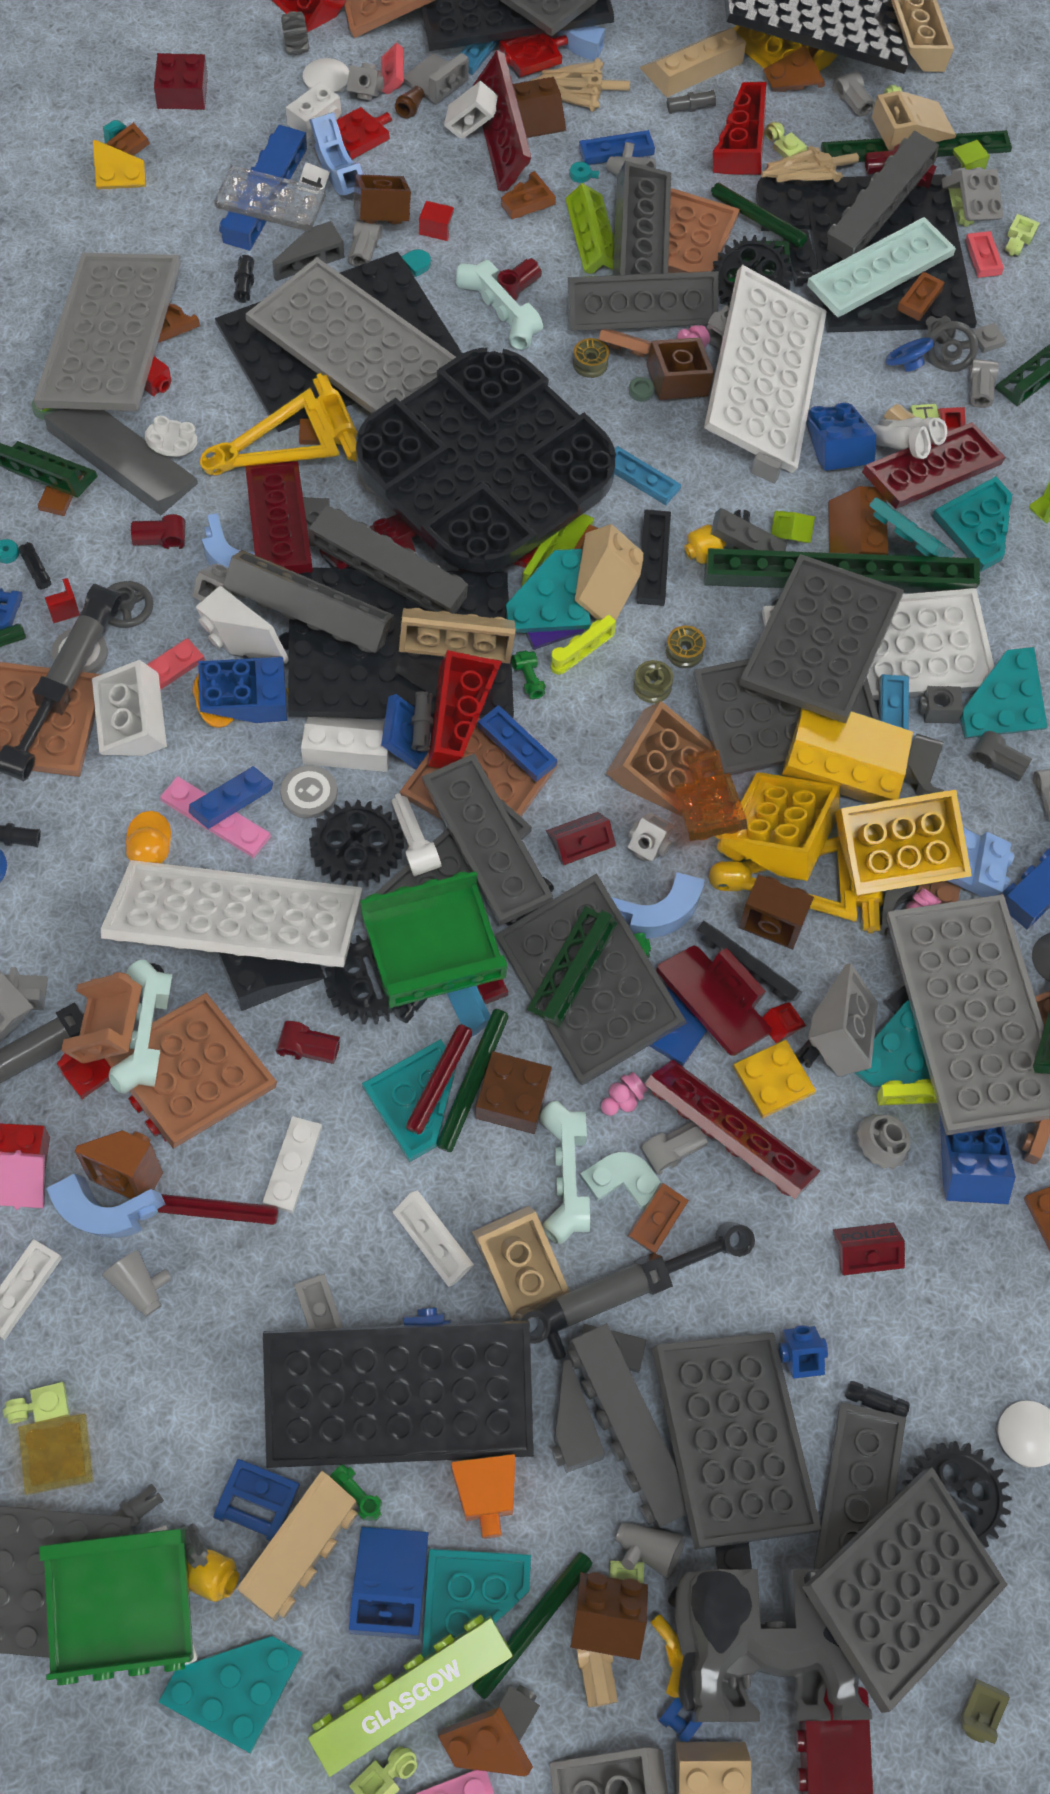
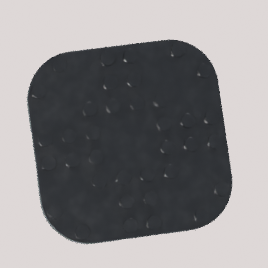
(485, 460)

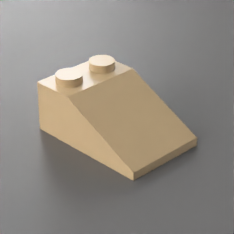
(607, 572)
(520, 1260)

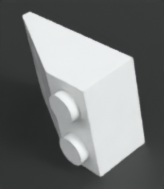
(238, 627)

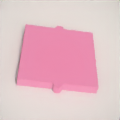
(22, 1180)

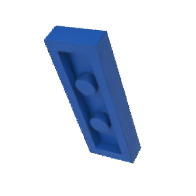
(600, 149)
(517, 743)
(230, 797)

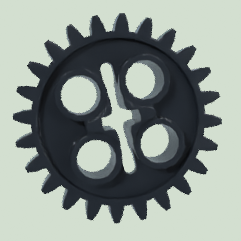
(733, 260)
(356, 843)
(346, 986)
(969, 1470)

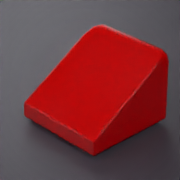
(953, 417)
(783, 1021)

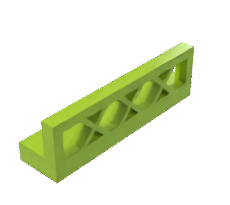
(591, 228)
(562, 540)

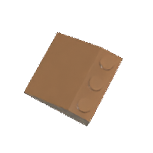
(656, 756)

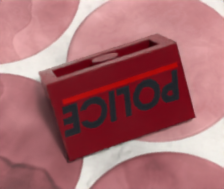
(582, 837)
(870, 1248)

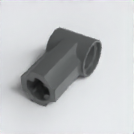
(994, 752)

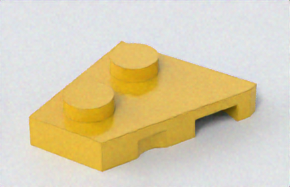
(117, 168)

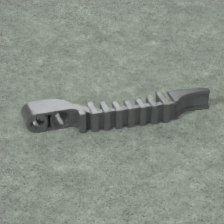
(919, 772)

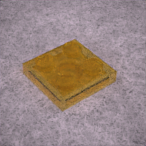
(55, 1454)

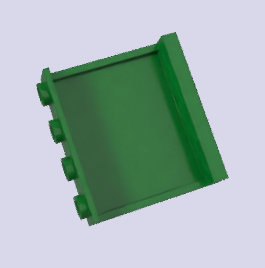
(432, 939)
(117, 1605)

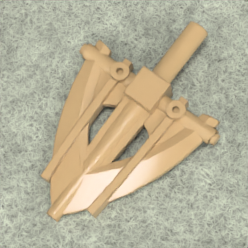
(583, 83)
(809, 166)

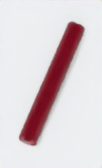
(439, 1079)
(219, 1209)

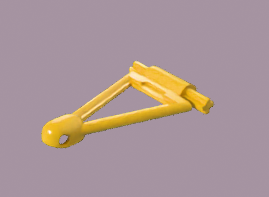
(326, 415)
(739, 877)

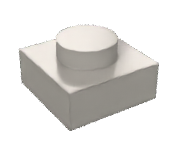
(989, 338)

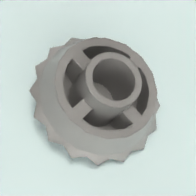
(884, 1140)

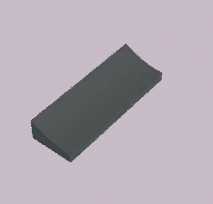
(642, 220)
(122, 456)

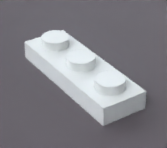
(292, 1164)
(433, 1238)
(24, 1284)

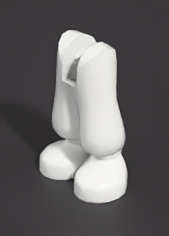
(911, 433)

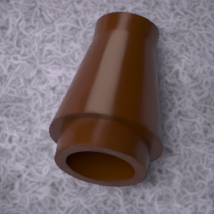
(408, 103)

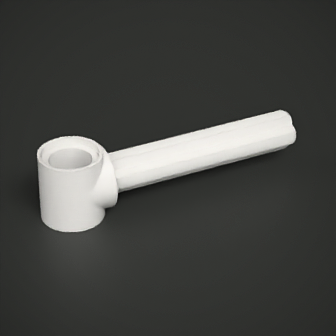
(421, 853)

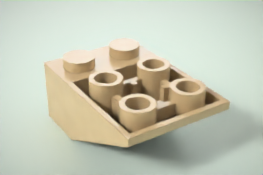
(901, 113)
(712, 1768)

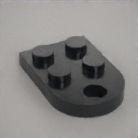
(784, 201)

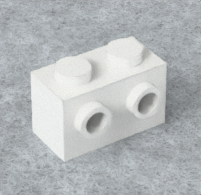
(310, 105)
(471, 110)

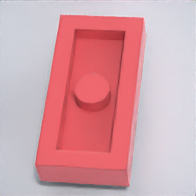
(392, 68)
(984, 254)
(176, 662)

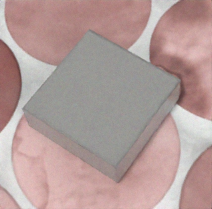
(766, 467)

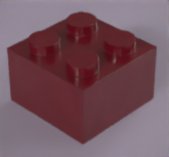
(181, 81)

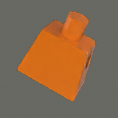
(486, 1490)

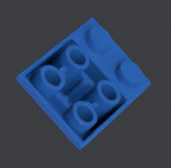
(840, 436)
(244, 689)
(977, 1166)
(389, 1583)

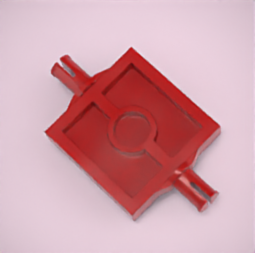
(532, 52)
(362, 131)

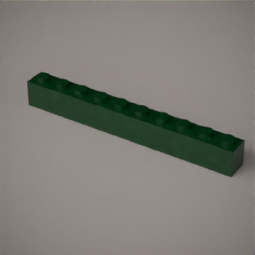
(908, 573)

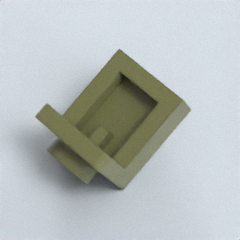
(983, 1712)

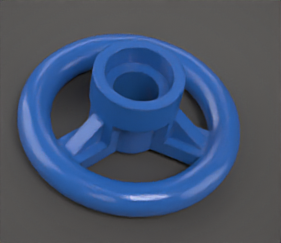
(910, 353)

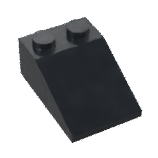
(262, 979)

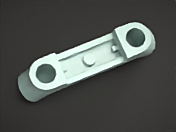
(523, 320)
(143, 1064)
(574, 1211)

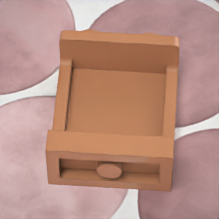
(106, 1019)

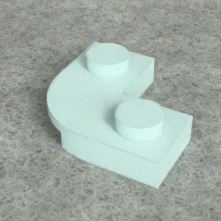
(620, 1170)

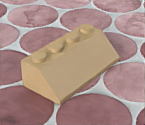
(924, 33)
(696, 62)
(468, 634)
(298, 1547)

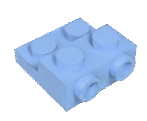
(988, 862)

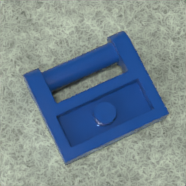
(261, 1489)

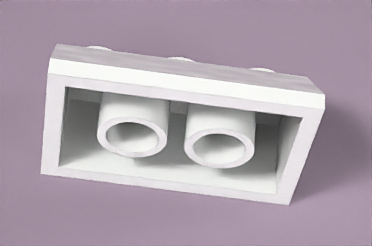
(129, 711)
(344, 743)

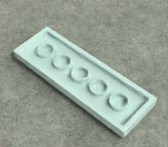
(881, 267)

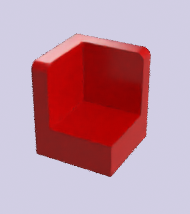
(435, 220)
(63, 604)

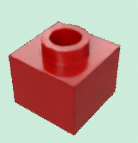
(158, 378)

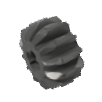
(295, 33)

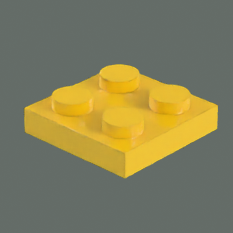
(774, 1079)

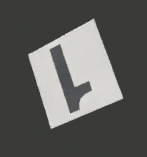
(314, 175)

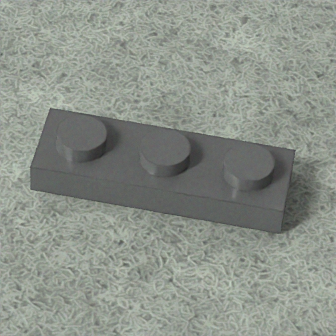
(744, 534)

